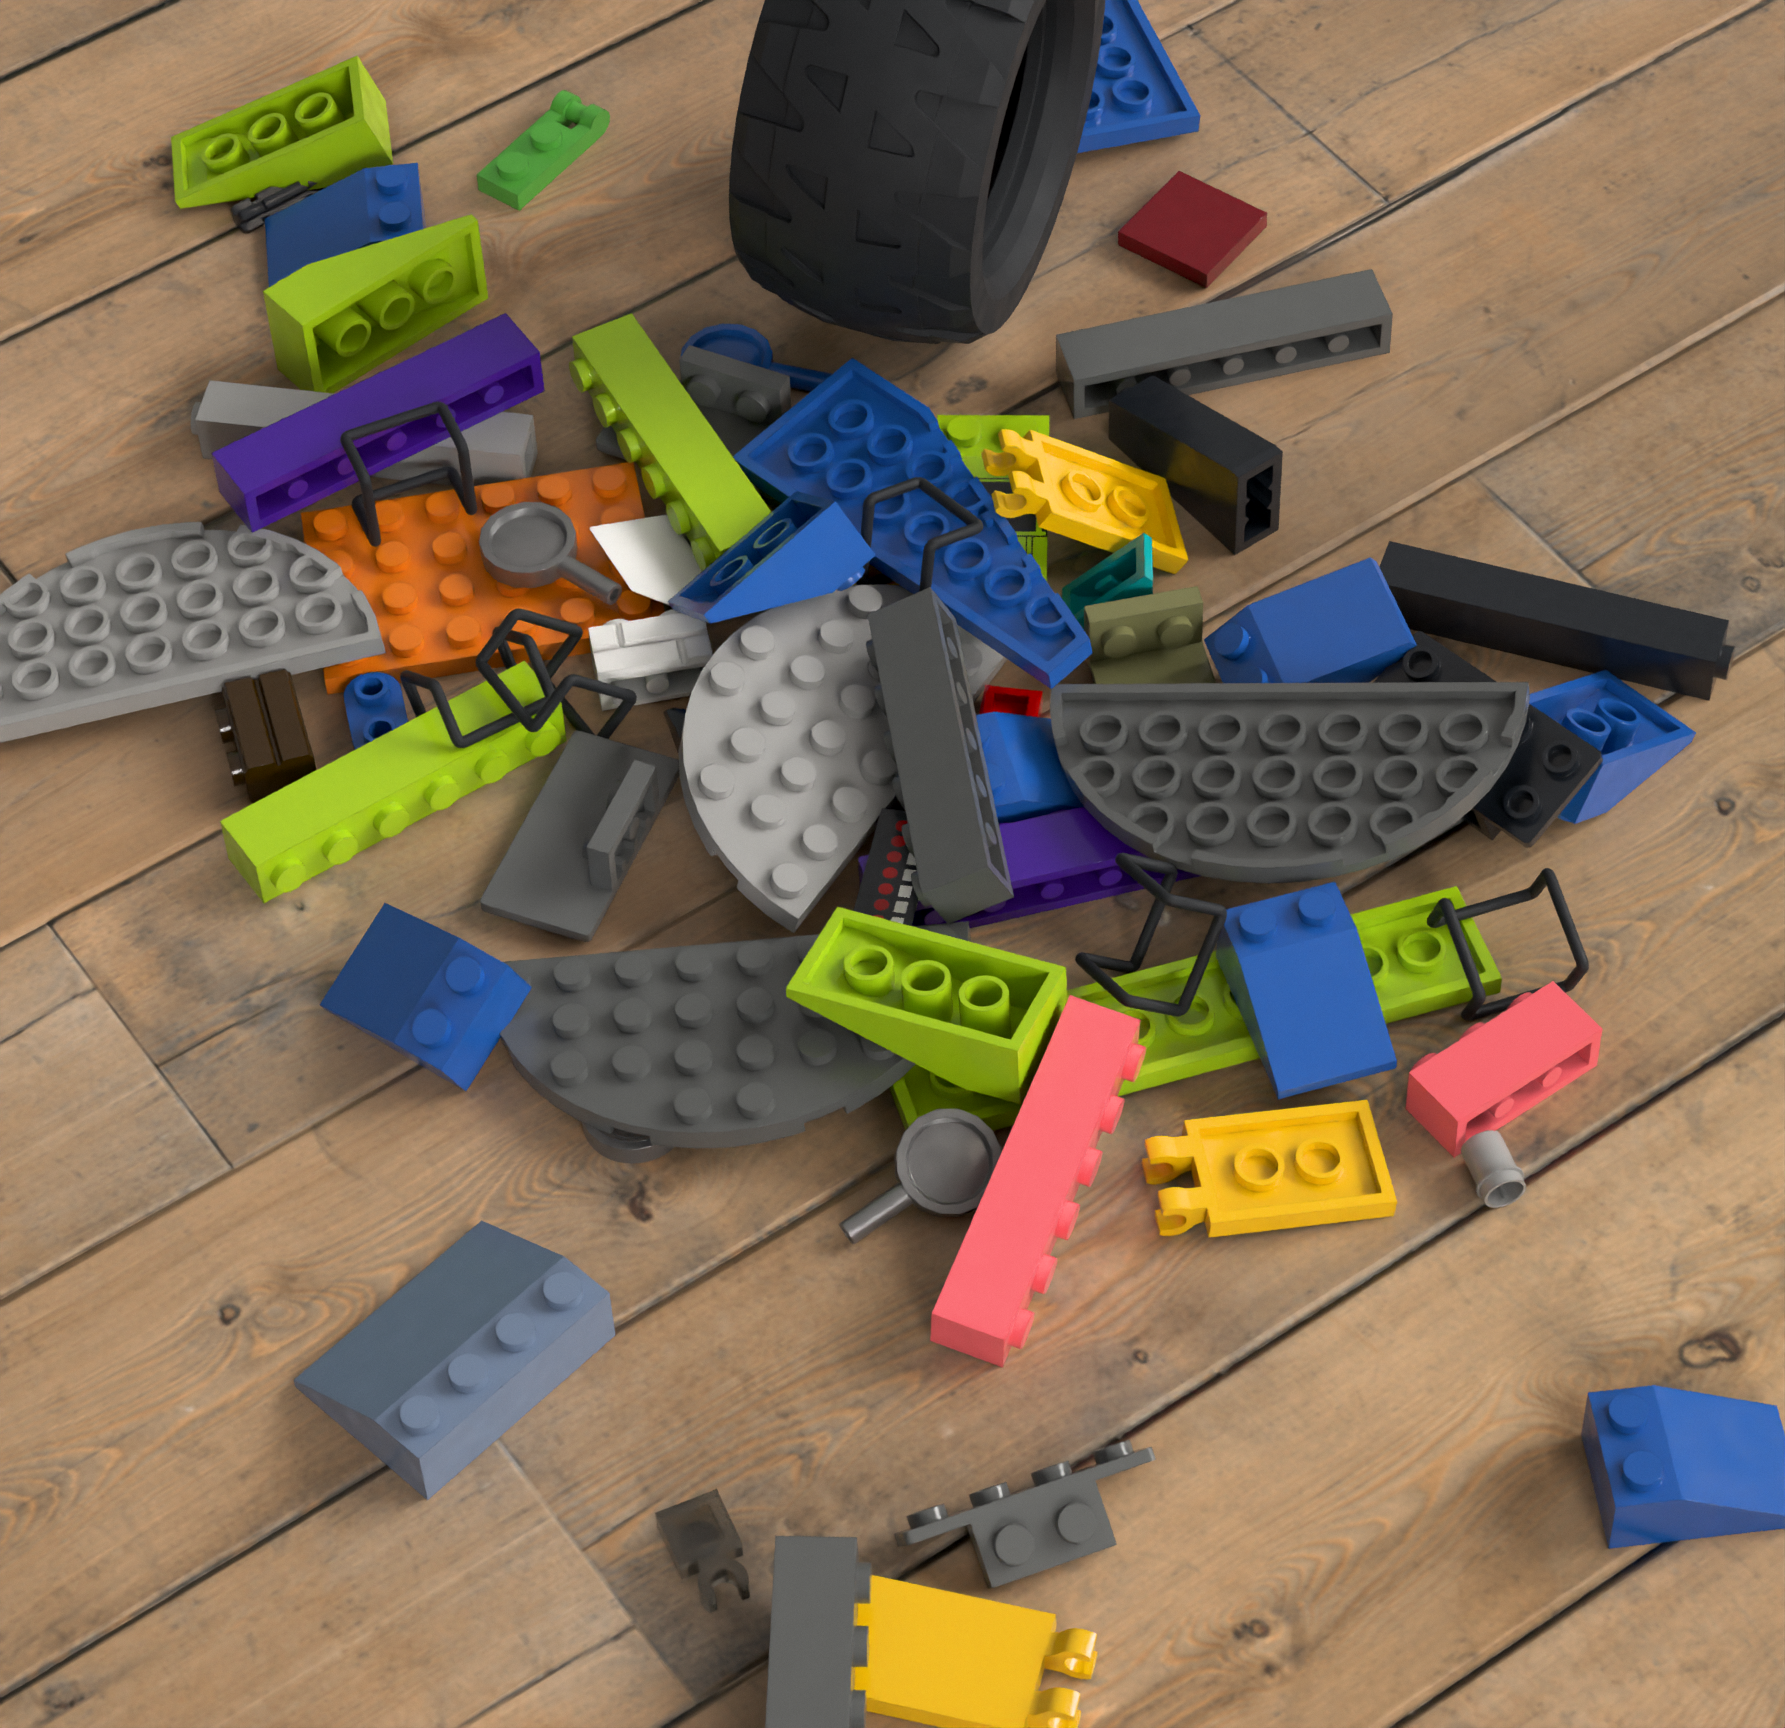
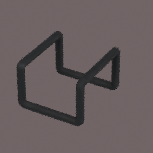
(364, 503)
(973, 527)
(575, 633)
(410, 679)
(1445, 914)
(1092, 963)

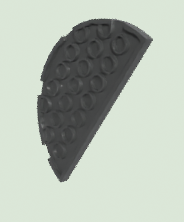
(1283, 773)
(692, 1042)

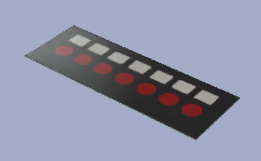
(887, 882)

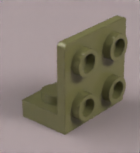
(1148, 639)

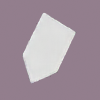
(649, 556)

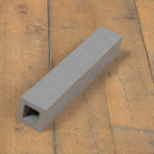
(498, 447)

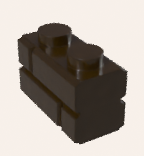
(267, 733)

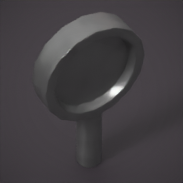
(536, 546)
(938, 1169)

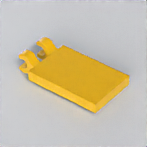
(1085, 496)
(1272, 1170)
(967, 1660)

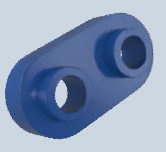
(373, 707)

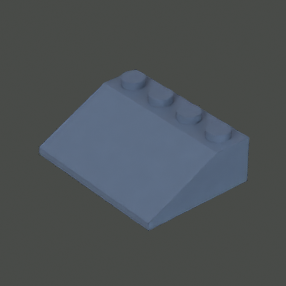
(460, 1354)

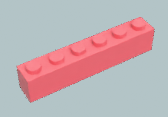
(1036, 1181)

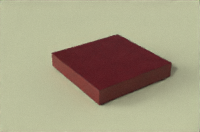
(1192, 229)

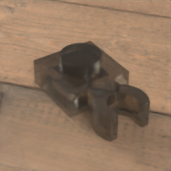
(706, 1543)

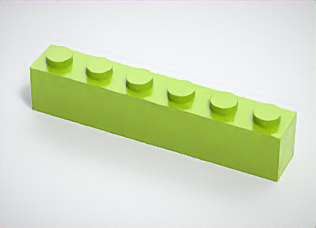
(666, 437)
(383, 787)

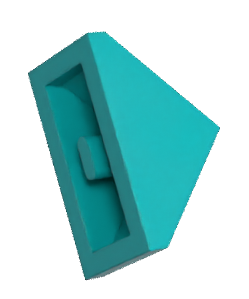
(1118, 577)

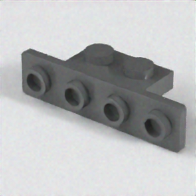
(1037, 1525)

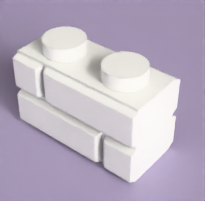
(650, 656)

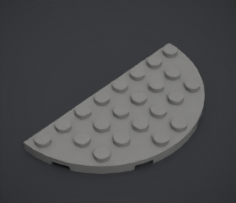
(169, 621)
(791, 748)

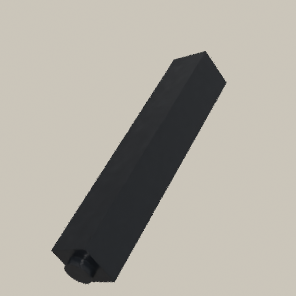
(1558, 621)

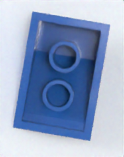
(345, 217)
(788, 557)
(1316, 632)
(1623, 726)
(1023, 767)
(1305, 990)
(427, 995)
(1683, 1464)

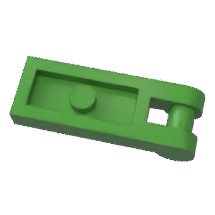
(543, 150)

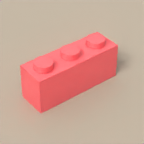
(1503, 1067)

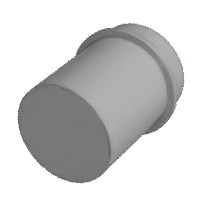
(1493, 1169)

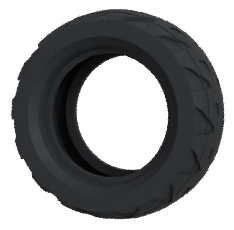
(908, 156)

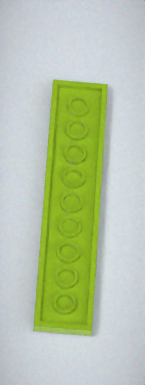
(1408, 961)

